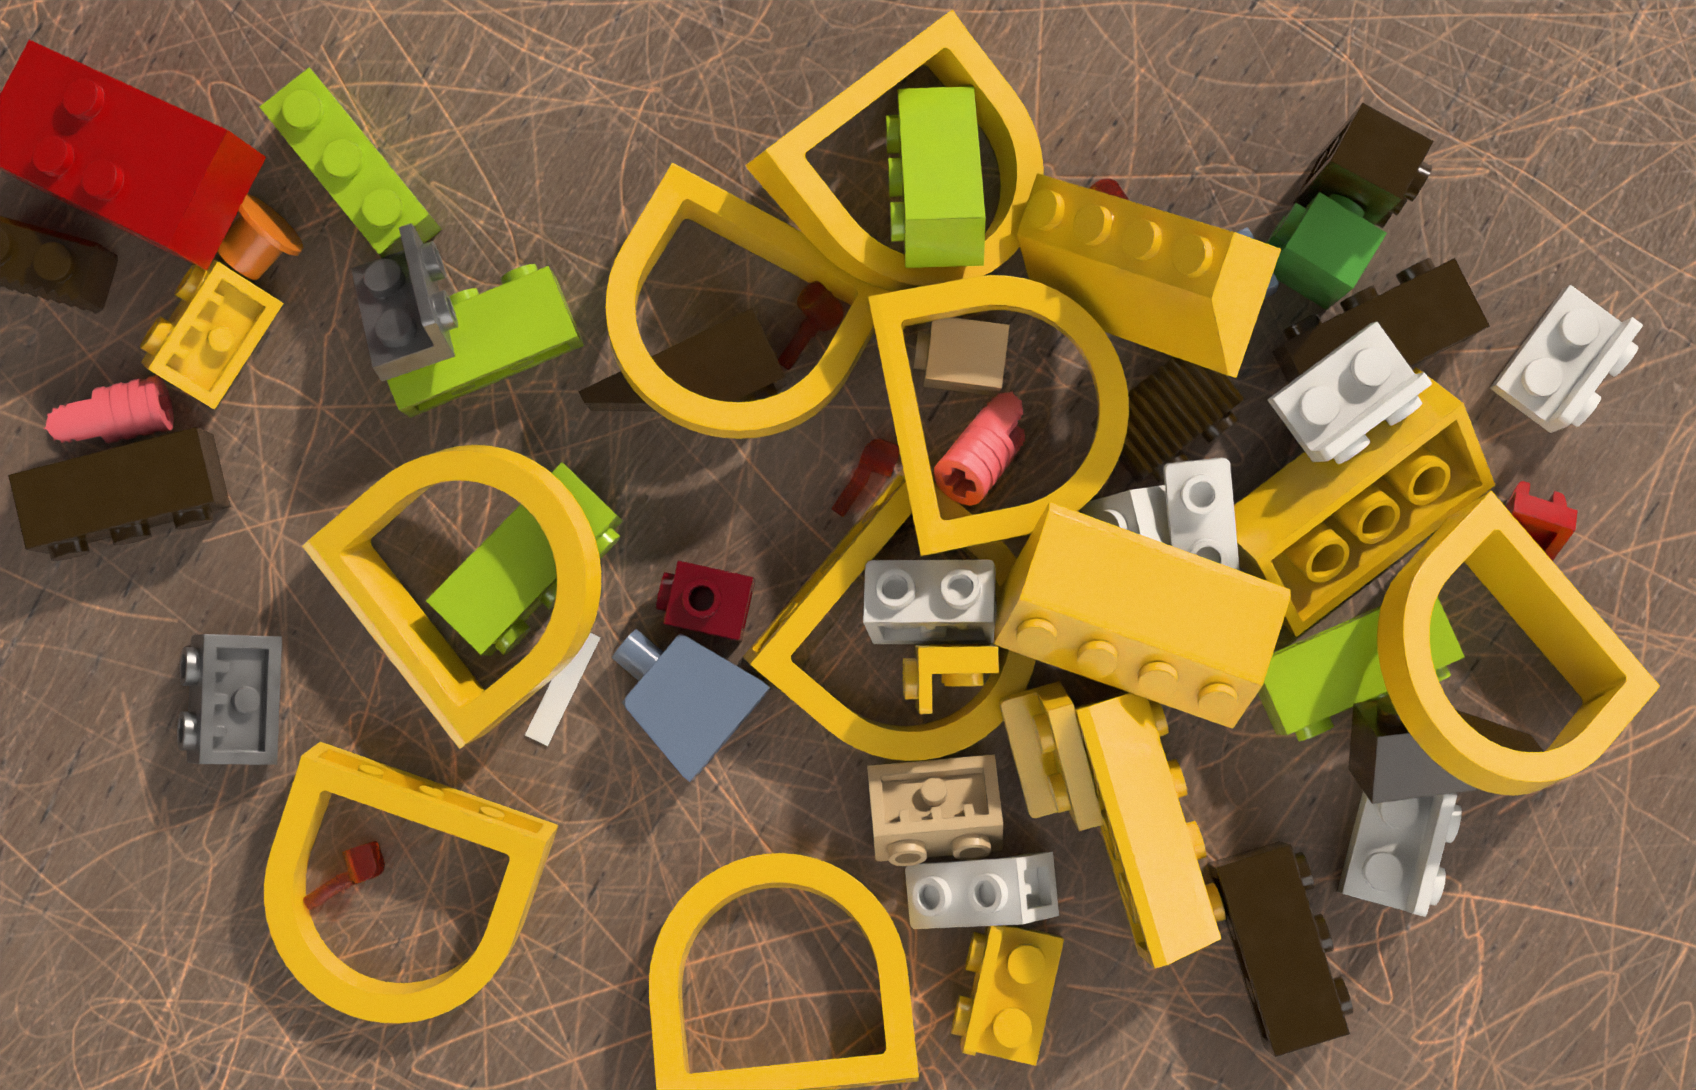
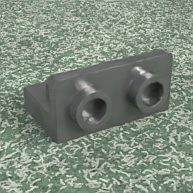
(403, 308)
(231, 699)

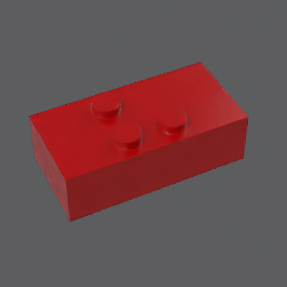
(123, 154)

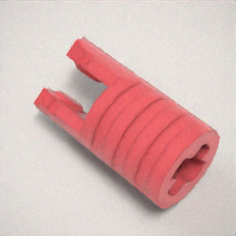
(115, 413)
(982, 451)

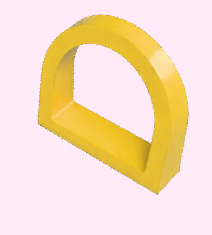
(688, 196)
(818, 213)
(933, 302)
(1548, 611)
(406, 633)
(775, 646)
(421, 800)
(756, 873)

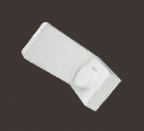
(1202, 509)
(982, 892)

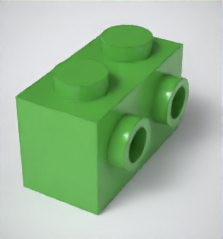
(1324, 248)

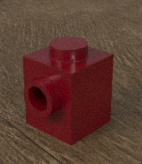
(706, 600)

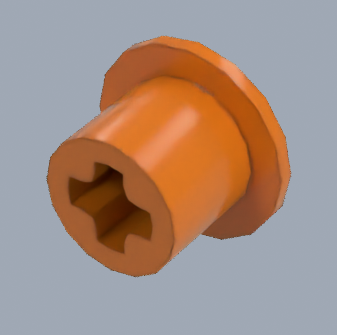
(258, 239)

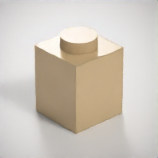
(963, 355)

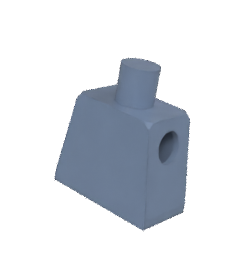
(687, 698)

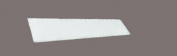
(559, 694)

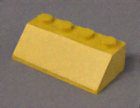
(1148, 271)
(1342, 524)
(1140, 615)
(1146, 830)

